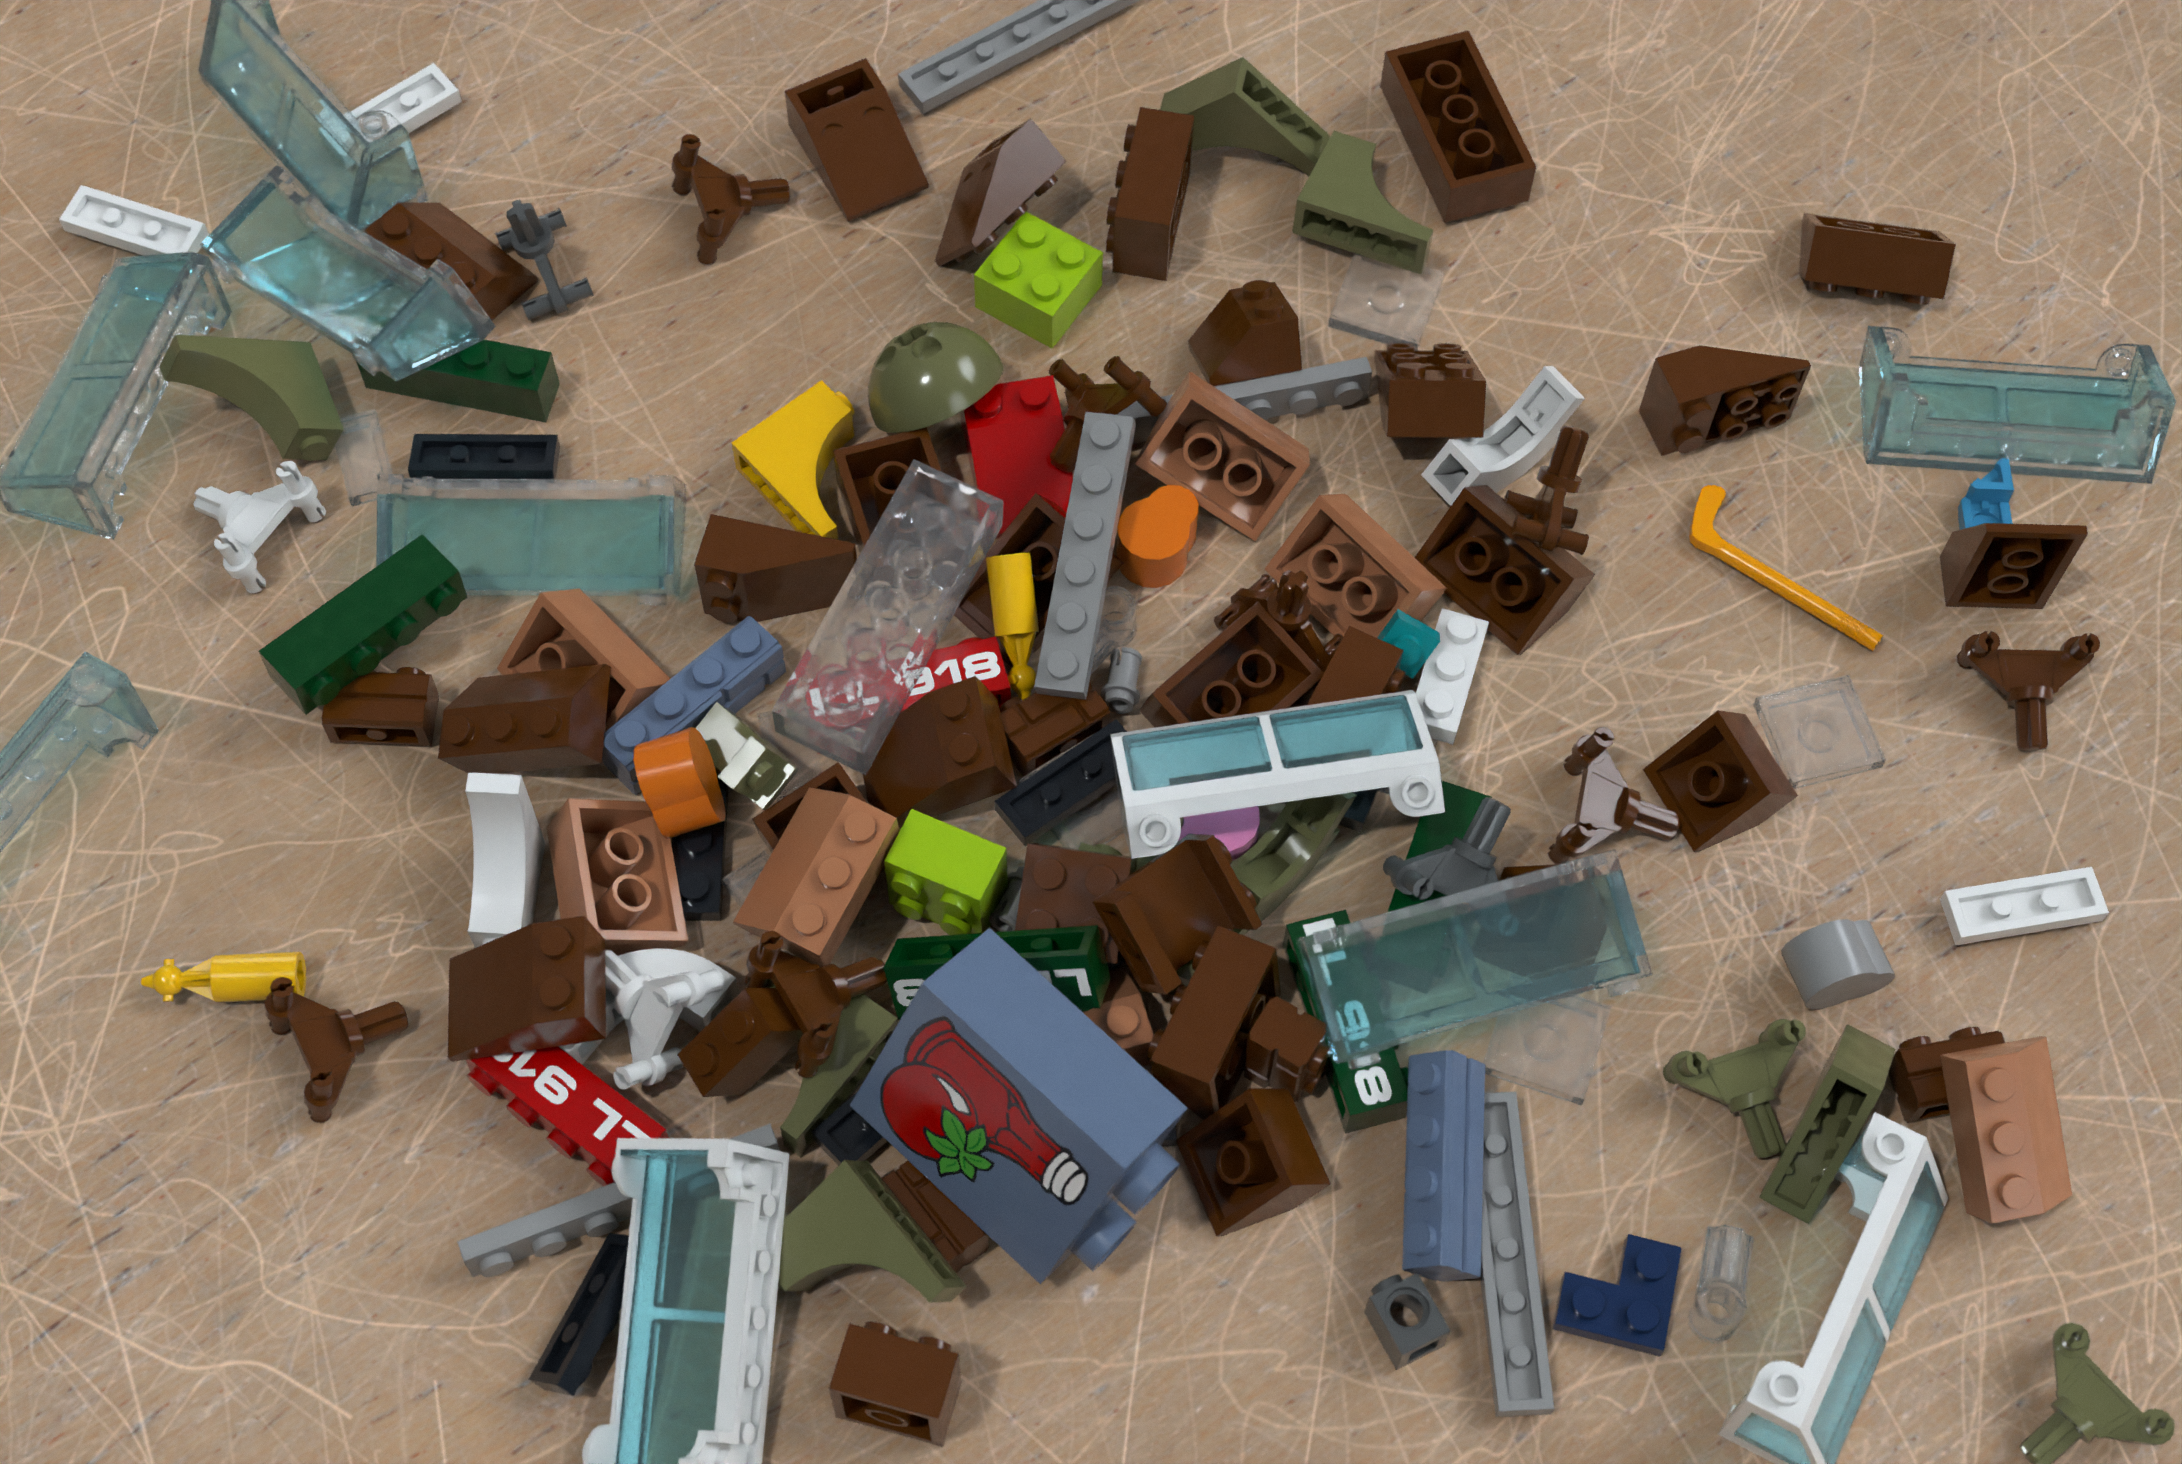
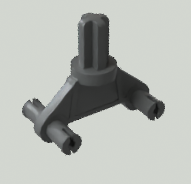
(533, 240)
(1455, 866)

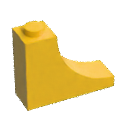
(790, 453)

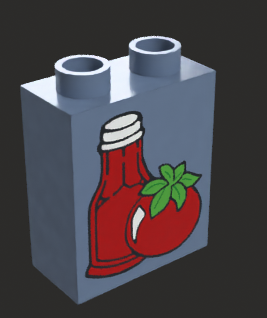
(1021, 1110)

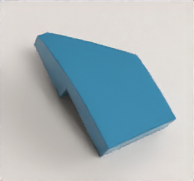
(1988, 498)

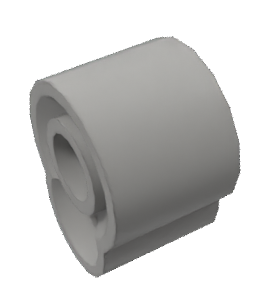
(1837, 963)

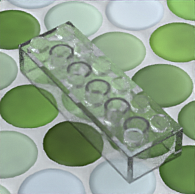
(888, 617)

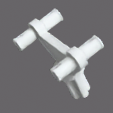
(252, 518)
(650, 1013)

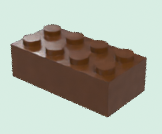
(1457, 126)

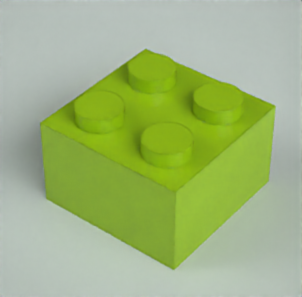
(1038, 279)
(945, 875)

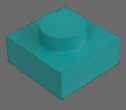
(1412, 637)

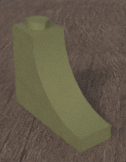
(1247, 111)
(1349, 212)
(267, 379)
(857, 1044)
(1829, 1123)
(856, 1222)

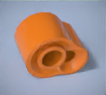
(1157, 536)
(679, 782)

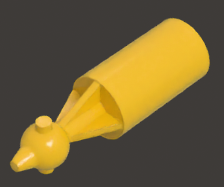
(1014, 615)
(230, 976)

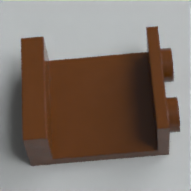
(1173, 906)

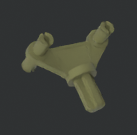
(1744, 1080)
(2089, 1405)

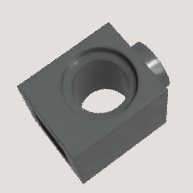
(1400, 1342)

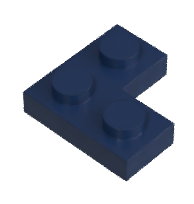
(1625, 1313)

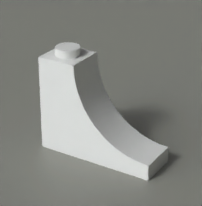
(506, 856)

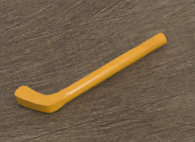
(1708, 540)

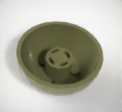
(930, 376)

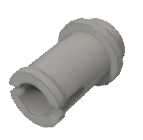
(1121, 691)
(1006, 912)

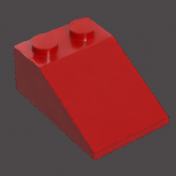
(1011, 444)

